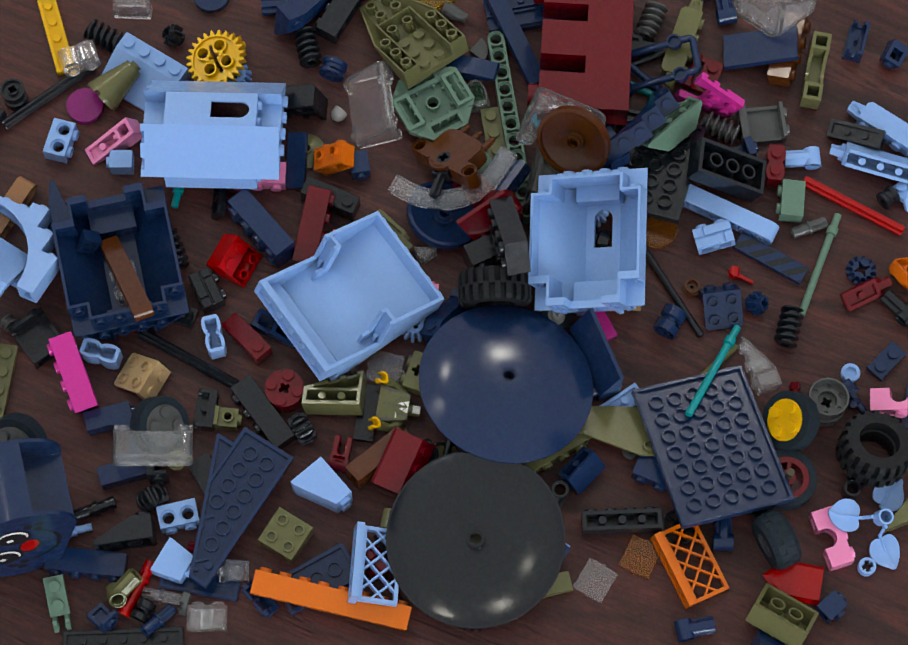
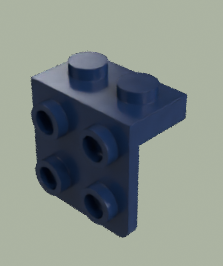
(722, 306)

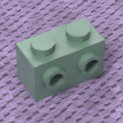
(791, 200)

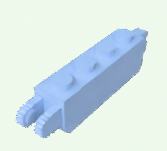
(879, 118)
(872, 161)

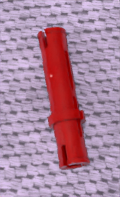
(132, 598)

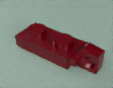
(864, 292)

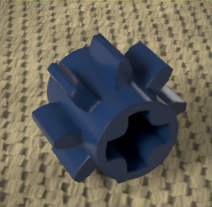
(756, 303)

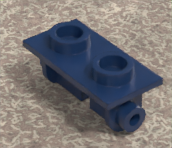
(265, 606)

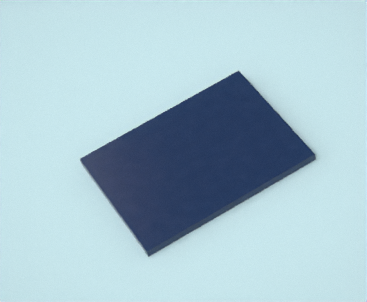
(719, 457)

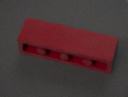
(313, 222)

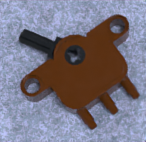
(453, 158)

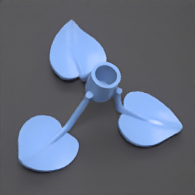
(846, 517)

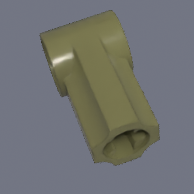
(123, 587)

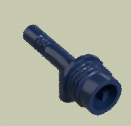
(855, 401)

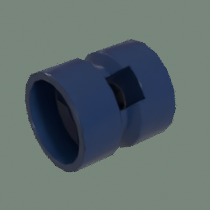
(670, 321)

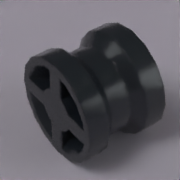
(888, 197)

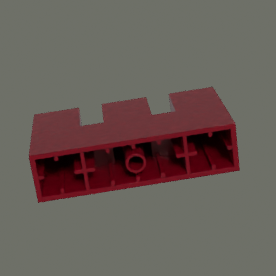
(596, 45)

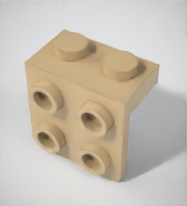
(142, 376)

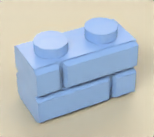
(713, 236)

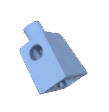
(173, 562)

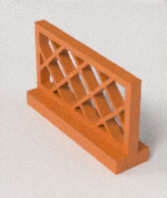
(675, 571)

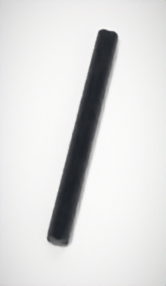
(44, 98)
(188, 358)

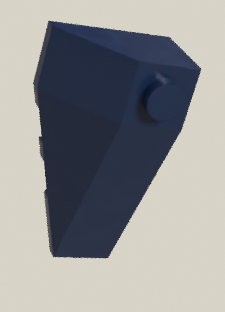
(297, 14)

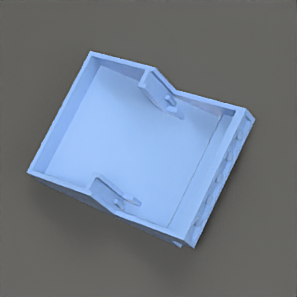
(349, 296)

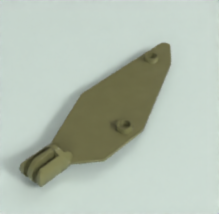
(618, 427)

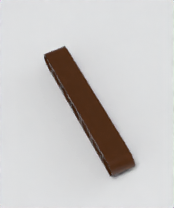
(126, 278)

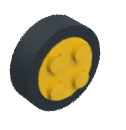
(791, 420)

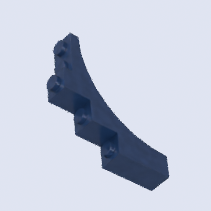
(641, 127)

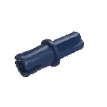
(158, 620)

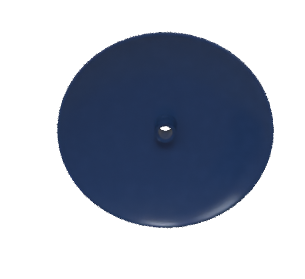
(500, 418)

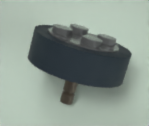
(158, 414)
(20, 426)

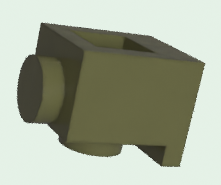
(221, 423)

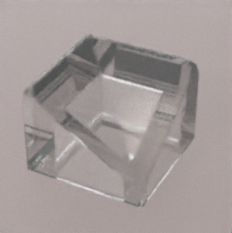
(424, 254)

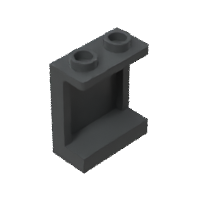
(763, 123)

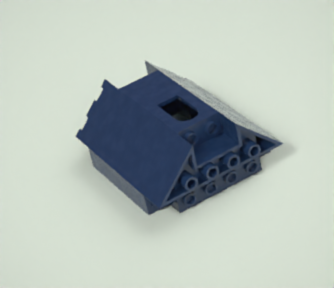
(146, 234)

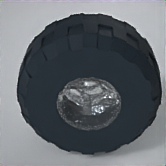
(776, 539)

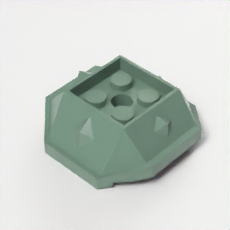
(443, 88)

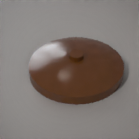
(573, 140)

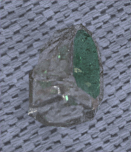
(480, 94)

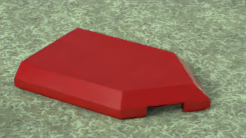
(798, 581)

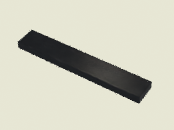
(160, 636)

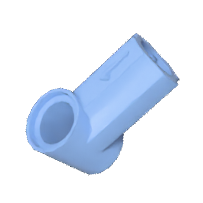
(807, 158)

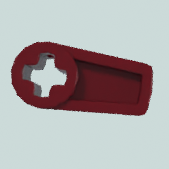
(340, 461)

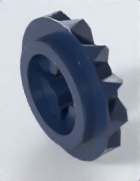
(858, 277)

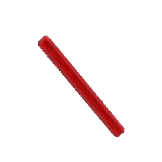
(854, 206)

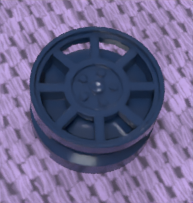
(333, 68)

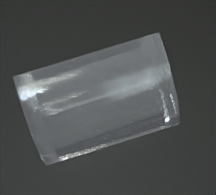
(132, 9)

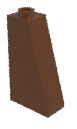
(364, 466)

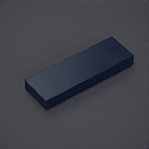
(296, 160)

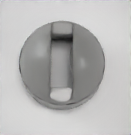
(338, 114)

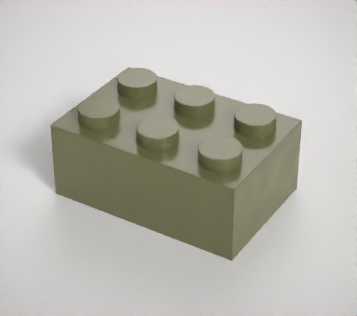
(782, 616)

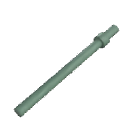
(831, 232)

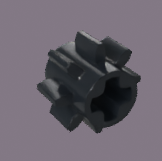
(173, 35)

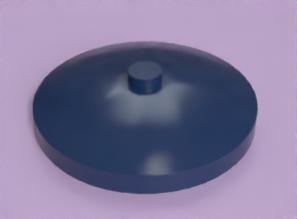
(438, 226)

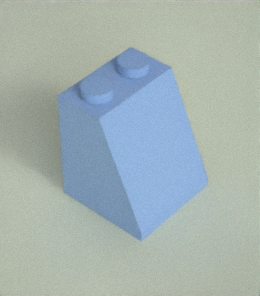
(323, 487)

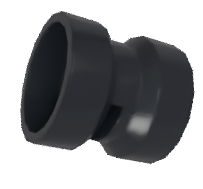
(146, 609)

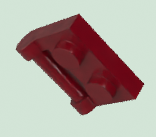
(711, 67)

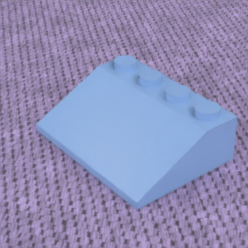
(153, 66)

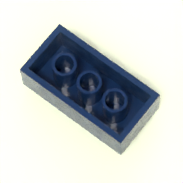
(261, 228)

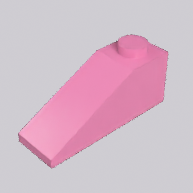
(119, 137)

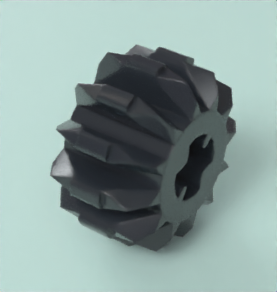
(302, 428)
(151, 497)

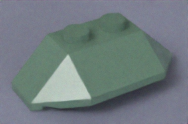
(677, 127)

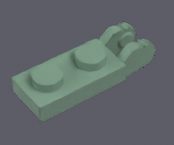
(57, 601)

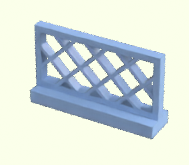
(357, 567)

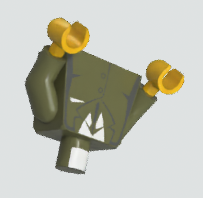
(393, 405)

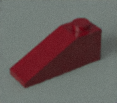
(247, 339)

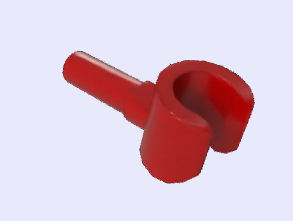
(734, 274)

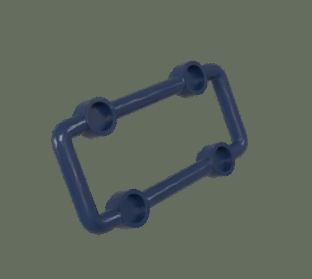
(679, 74)

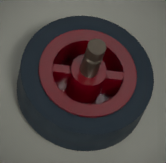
(800, 476)

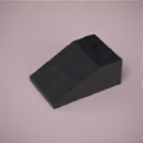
(131, 533)

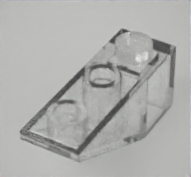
(762, 371)

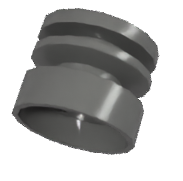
(832, 394)

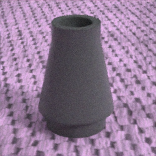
(453, 12)

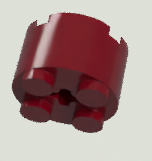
(289, 381)

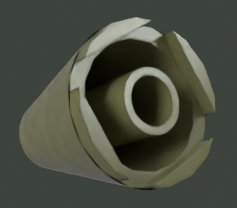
(116, 83)

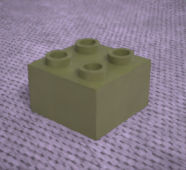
(286, 536)

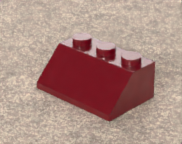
(477, 222)
(401, 460)

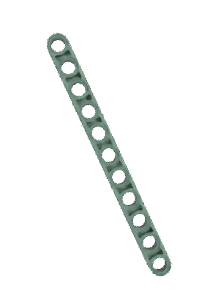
(504, 101)

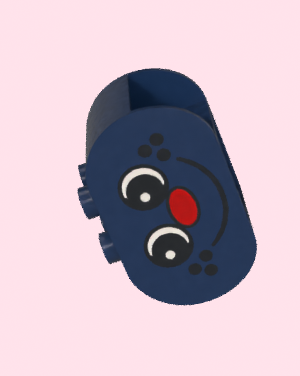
(33, 505)

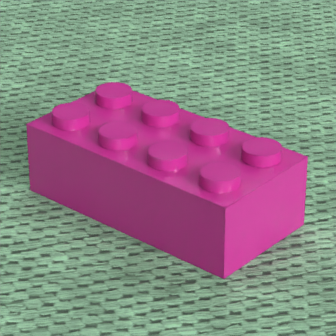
(73, 371)

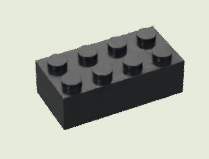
(726, 169)
(508, 236)

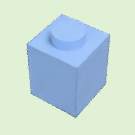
(121, 162)

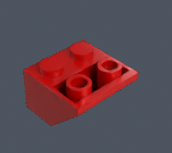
(234, 259)

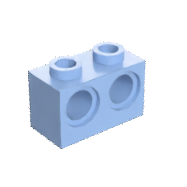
(57, 140)
(178, 510)

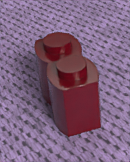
(775, 168)

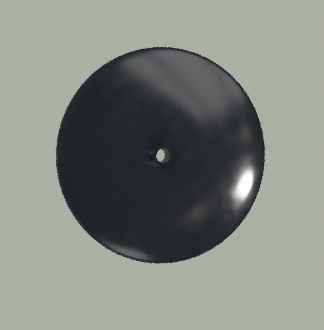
(468, 581)

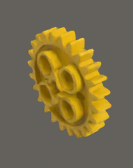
(231, 51)

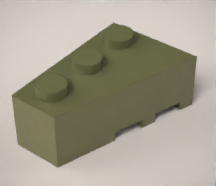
(336, 397)

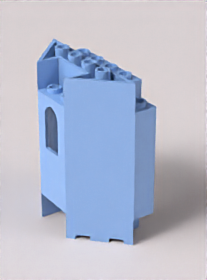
(209, 151)
(562, 251)

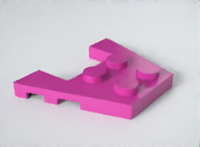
(714, 98)

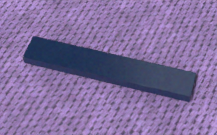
(516, 40)

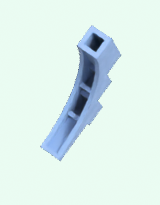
(41, 263)

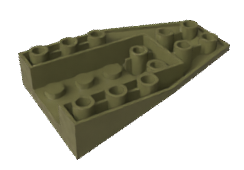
(412, 37)

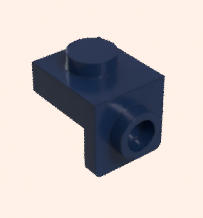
(748, 146)
(103, 617)

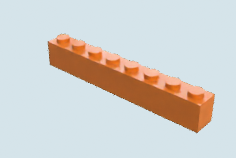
(327, 599)

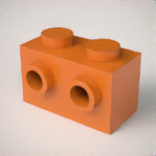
(334, 157)

